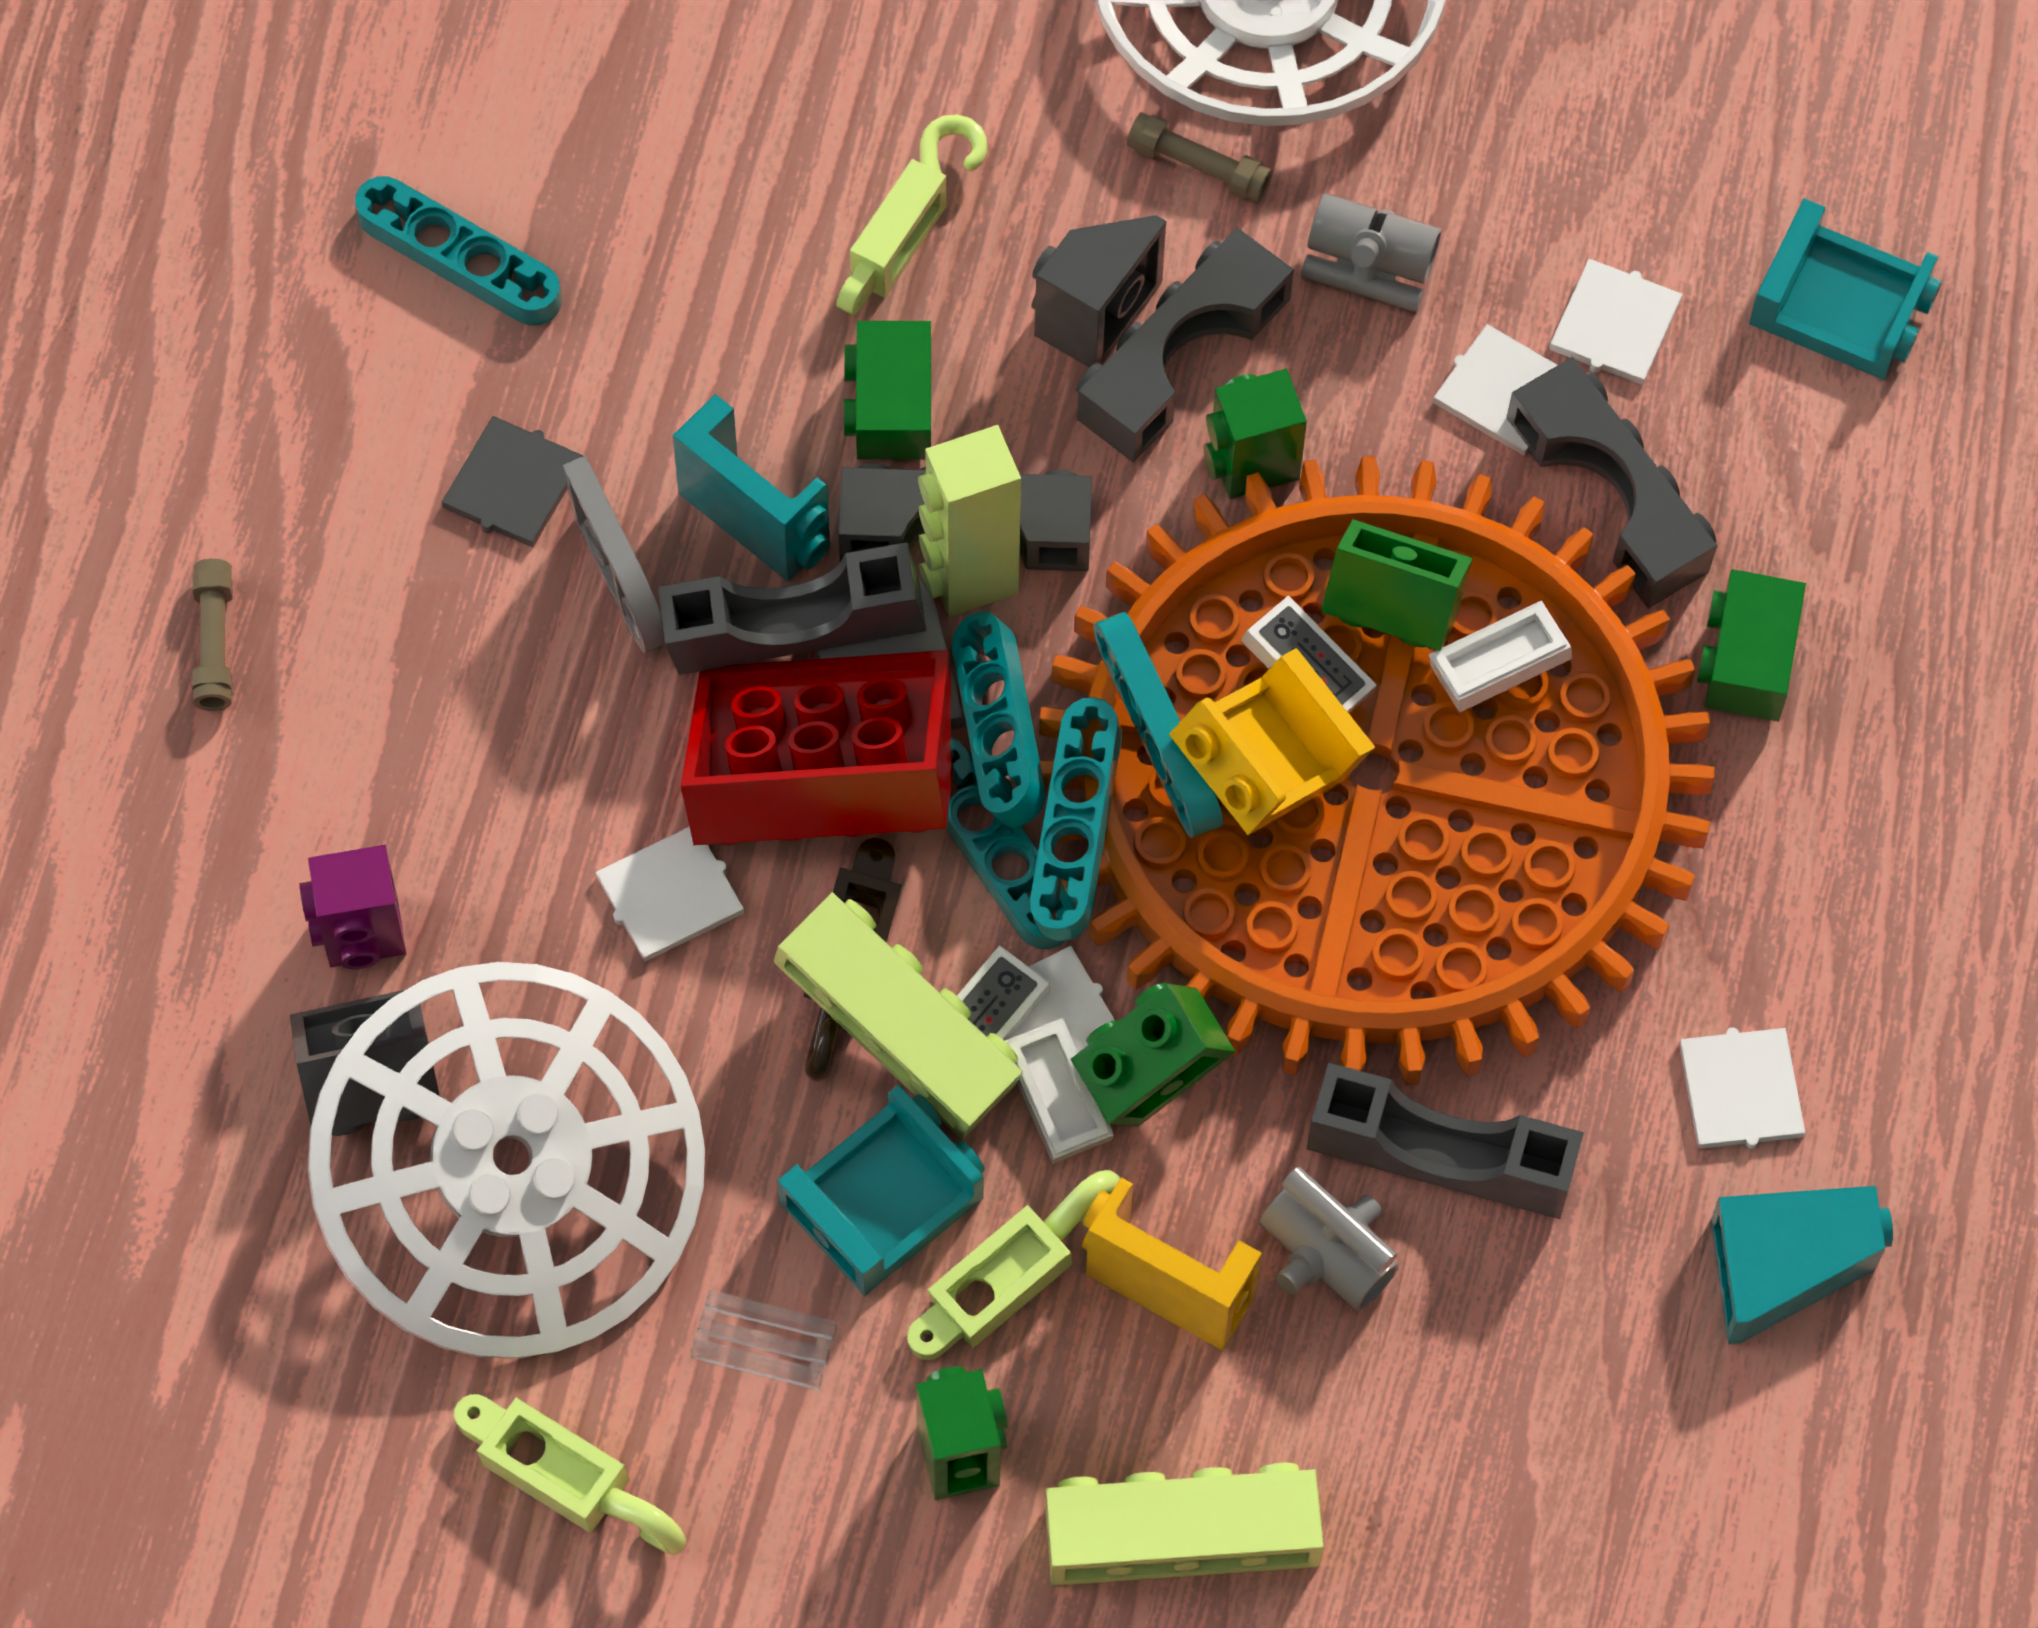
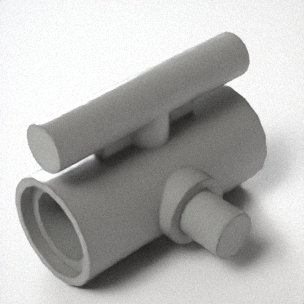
(1370, 251)
(1329, 1241)

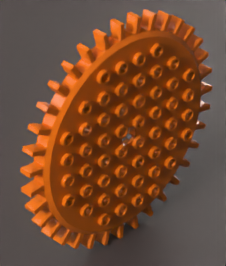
(1602, 693)

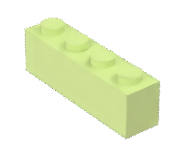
(970, 521)
(898, 1014)
(1183, 1525)

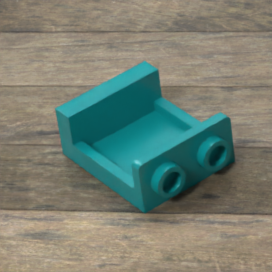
(1843, 295)
(743, 503)
(884, 1190)

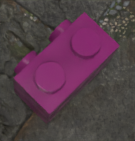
(353, 907)

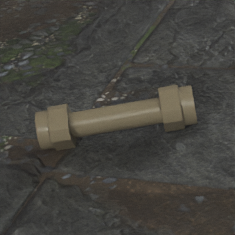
(1246, 178)
(212, 589)

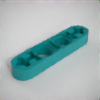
(462, 245)
(1154, 720)
(990, 721)
(1068, 818)
(985, 846)

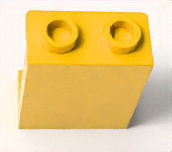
(1272, 742)
(1165, 1278)

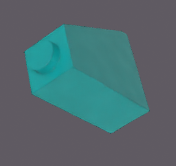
(1793, 1251)

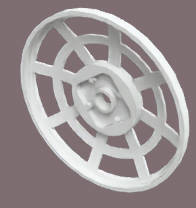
(1274, 27)
(472, 1184)

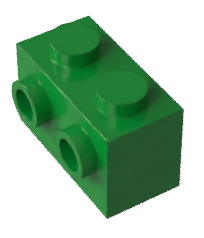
(891, 390)
(1254, 430)
(1396, 585)
(1753, 644)
(1151, 1053)
(960, 1431)

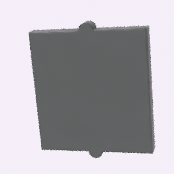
(510, 481)

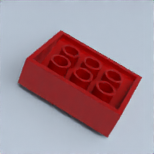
(820, 748)

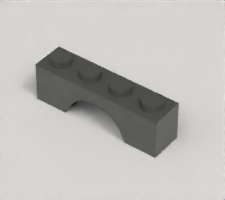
(1230, 292)
(1570, 422)
(883, 504)
(728, 624)
(1503, 1161)

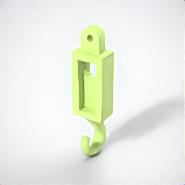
(906, 215)
(1016, 1265)
(568, 1477)

